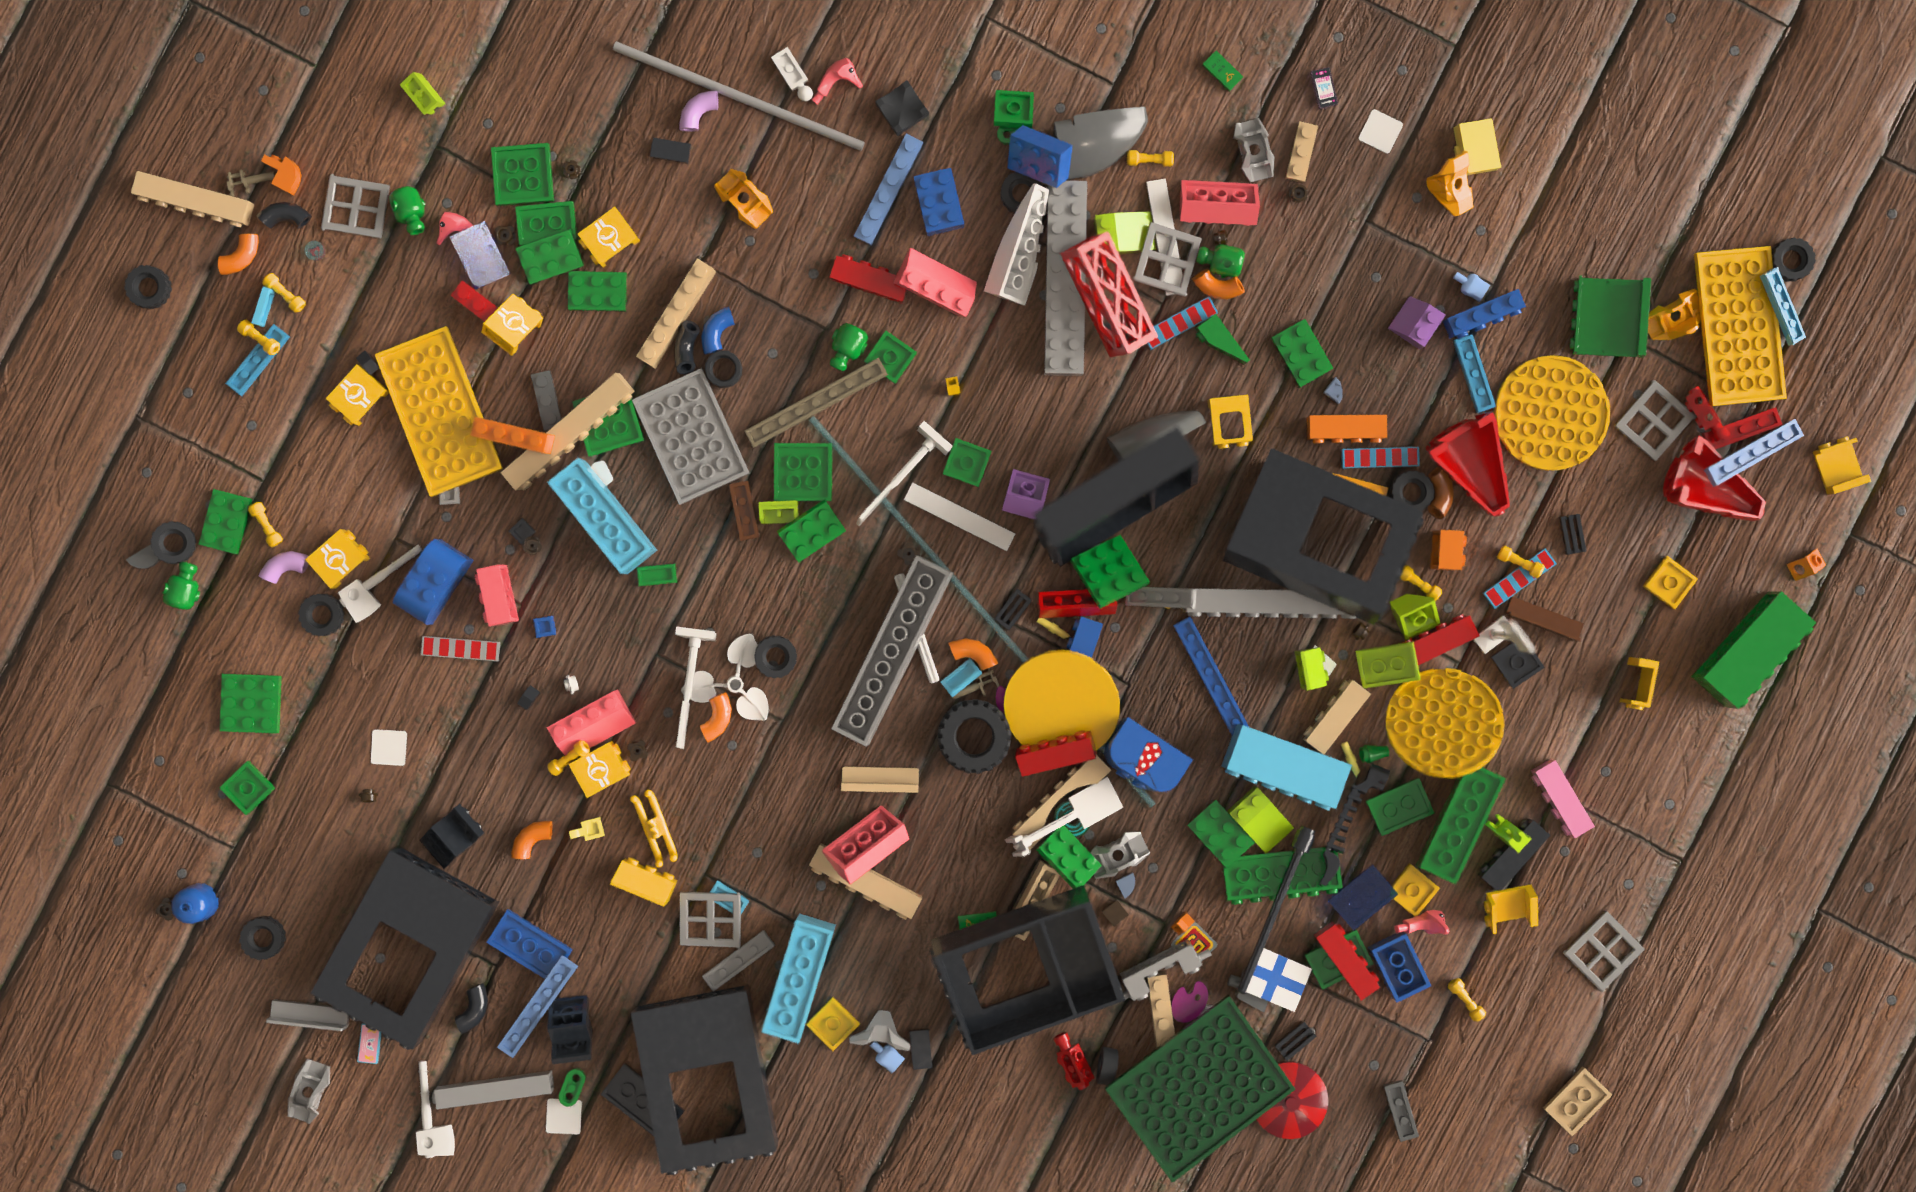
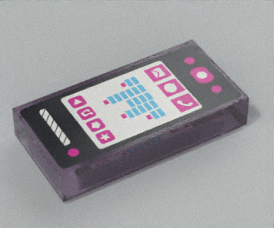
(1324, 88)

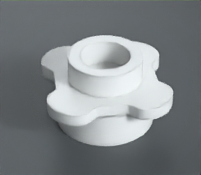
(571, 684)

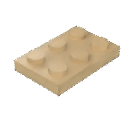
(1577, 1101)

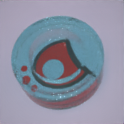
(315, 250)

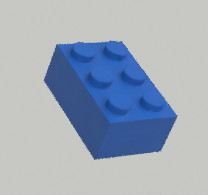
(1039, 156)
(939, 201)
(1399, 966)

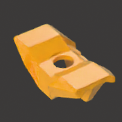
(1442, 185)
(758, 206)
(1663, 328)

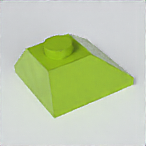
(1414, 614)

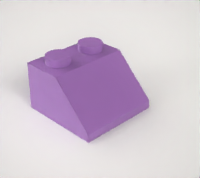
(1416, 322)
(1025, 494)

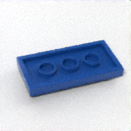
(527, 944)

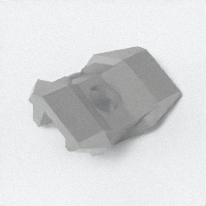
(1254, 166)
(1133, 849)
(881, 1030)
(311, 1075)

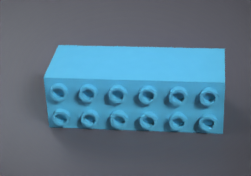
(602, 516)
(1286, 767)
(798, 978)

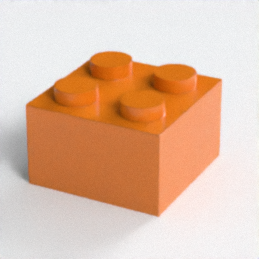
(1448, 550)

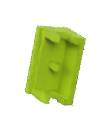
(422, 93)
(778, 511)
(1509, 833)

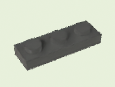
(546, 399)
(1401, 1110)

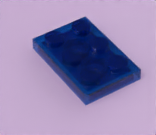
(480, 254)
(1363, 897)

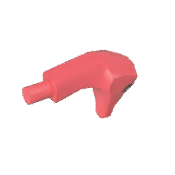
(839, 70)
(451, 223)
(1430, 921)

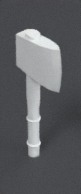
(359, 599)
(432, 1140)

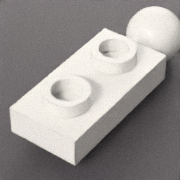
(792, 73)

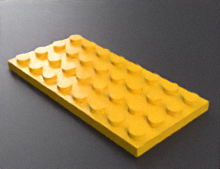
(1739, 327)
(437, 411)

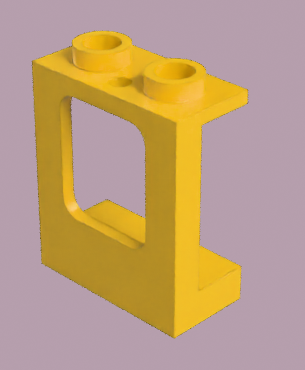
(1225, 405)

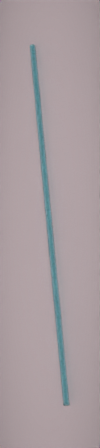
(936, 559)

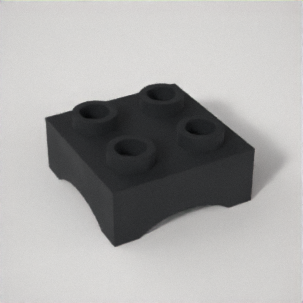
(902, 108)

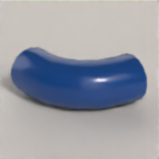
(713, 329)

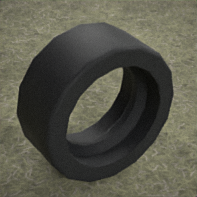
(709, 369)
(1107, 1066)

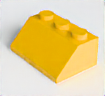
(644, 881)

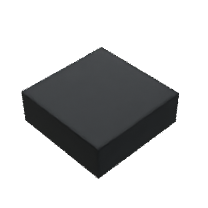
(521, 531)

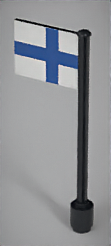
(1268, 973)

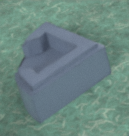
(1334, 391)
(1126, 884)

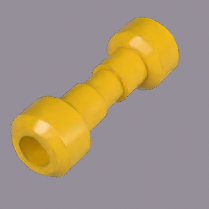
(1135, 157)
(295, 303)
(270, 346)
(257, 510)
(1506, 554)
(1431, 591)
(580, 749)
(1476, 1012)

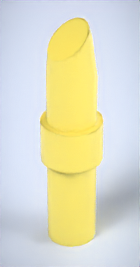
(1053, 628)
(1350, 758)

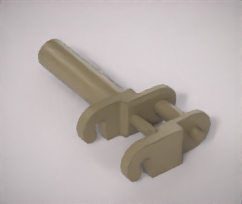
(248, 180)
(976, 686)

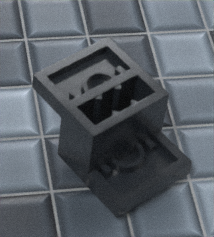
(452, 836)
(570, 1030)

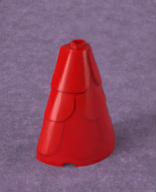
(1474, 461)
(1690, 487)

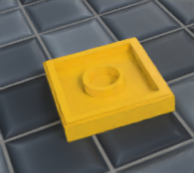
(1670, 582)
(1414, 890)
(832, 1024)

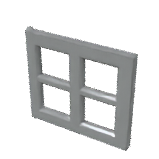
(355, 206)
(1167, 259)
(1654, 420)
(710, 919)
(1603, 951)

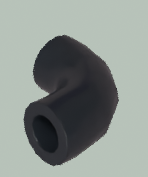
(284, 212)
(685, 346)
(475, 1011)

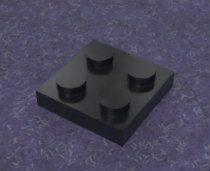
(1516, 665)

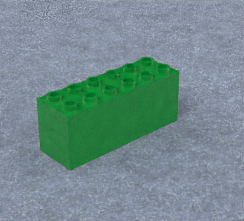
(1754, 650)
(1460, 824)

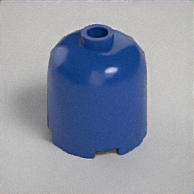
(200, 903)

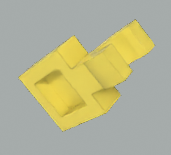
(590, 829)

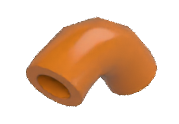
(241, 256)
(1218, 288)
(975, 650)
(720, 717)
(529, 836)

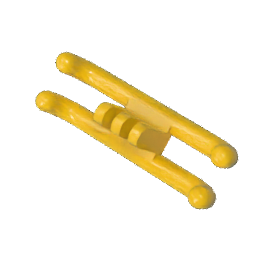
(655, 827)

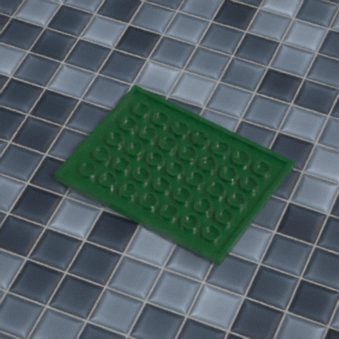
(1199, 1088)

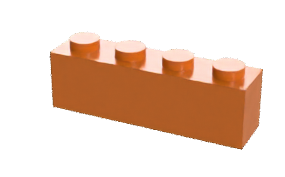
(1346, 428)
(512, 435)

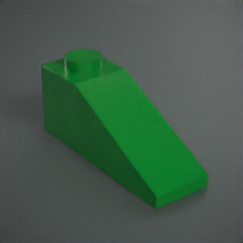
(1219, 338)

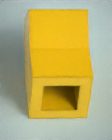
(952, 386)

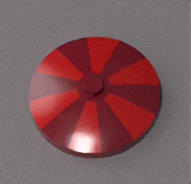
(1300, 1110)

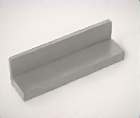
(307, 1015)

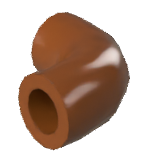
(1443, 493)

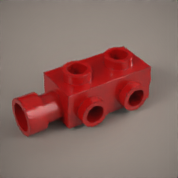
(1702, 411)
(1073, 1061)

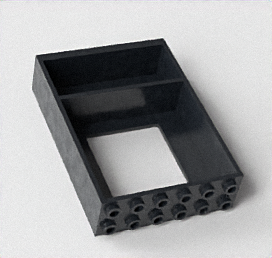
(1117, 497)
(1278, 520)
(427, 908)
(1072, 956)
(697, 1034)

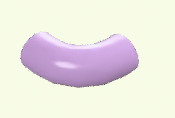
(695, 108)
(281, 563)

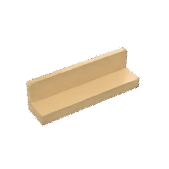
(880, 779)

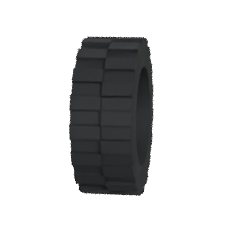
(1008, 185)
(1807, 258)
(163, 287)
(1413, 477)
(164, 555)
(332, 604)
(775, 671)
(247, 938)

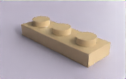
(1301, 152)

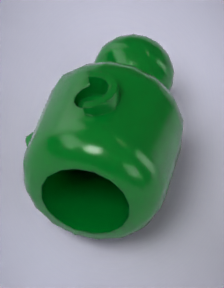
(408, 208)
(1224, 260)
(849, 344)
(181, 589)

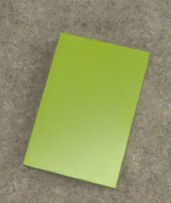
(1388, 665)

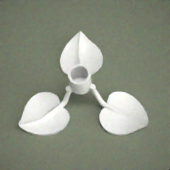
(752, 704)

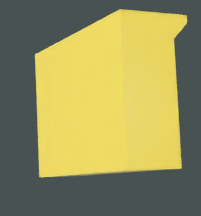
(1481, 144)

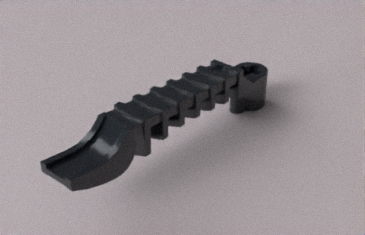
(1375, 778)

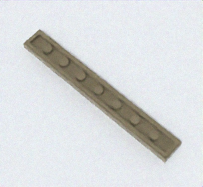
(816, 402)

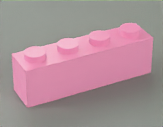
(1562, 799)

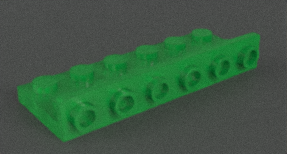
(1262, 874)

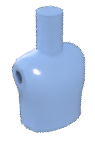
(1472, 285)
(887, 1056)

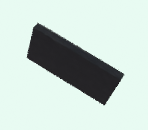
(629, 1095)

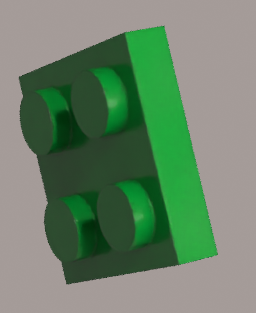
(1013, 108)
(893, 355)
(967, 462)
(247, 787)

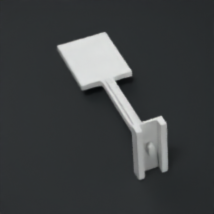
(932, 440)
(1502, 630)
(695, 637)
(1088, 806)

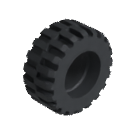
(974, 762)

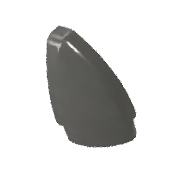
(1100, 138)
(1146, 431)

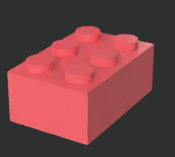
(496, 595)

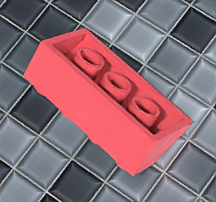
(1219, 202)
(936, 283)
(592, 723)
(866, 844)

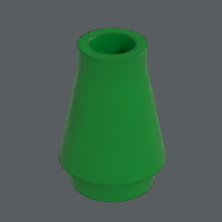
(1371, 753)

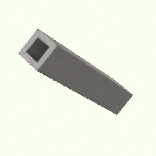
(493, 1090)

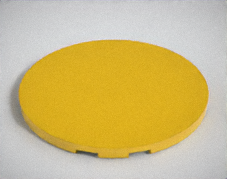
(1552, 413)
(1059, 697)
(1445, 723)

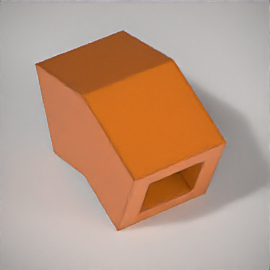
(1182, 923)

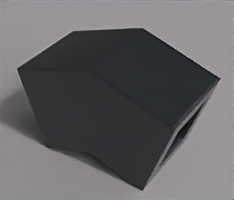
(367, 362)
(528, 697)

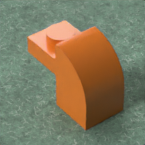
(288, 174)

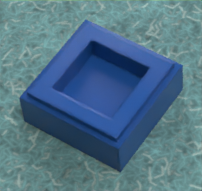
(544, 626)

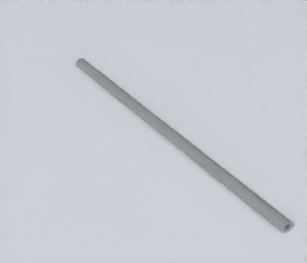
(739, 96)

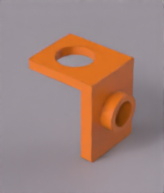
(1811, 563)

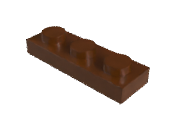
(744, 510)

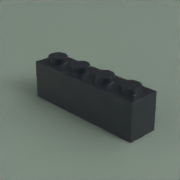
(1507, 861)

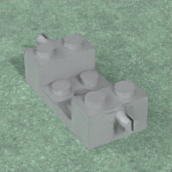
(1182, 952)

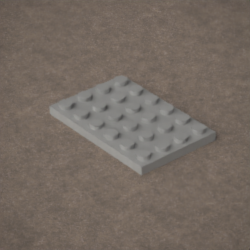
(690, 436)

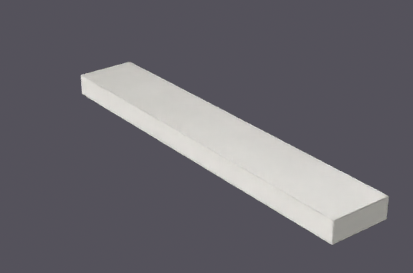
(1162, 215)
(959, 516)

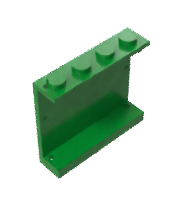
(1611, 317)

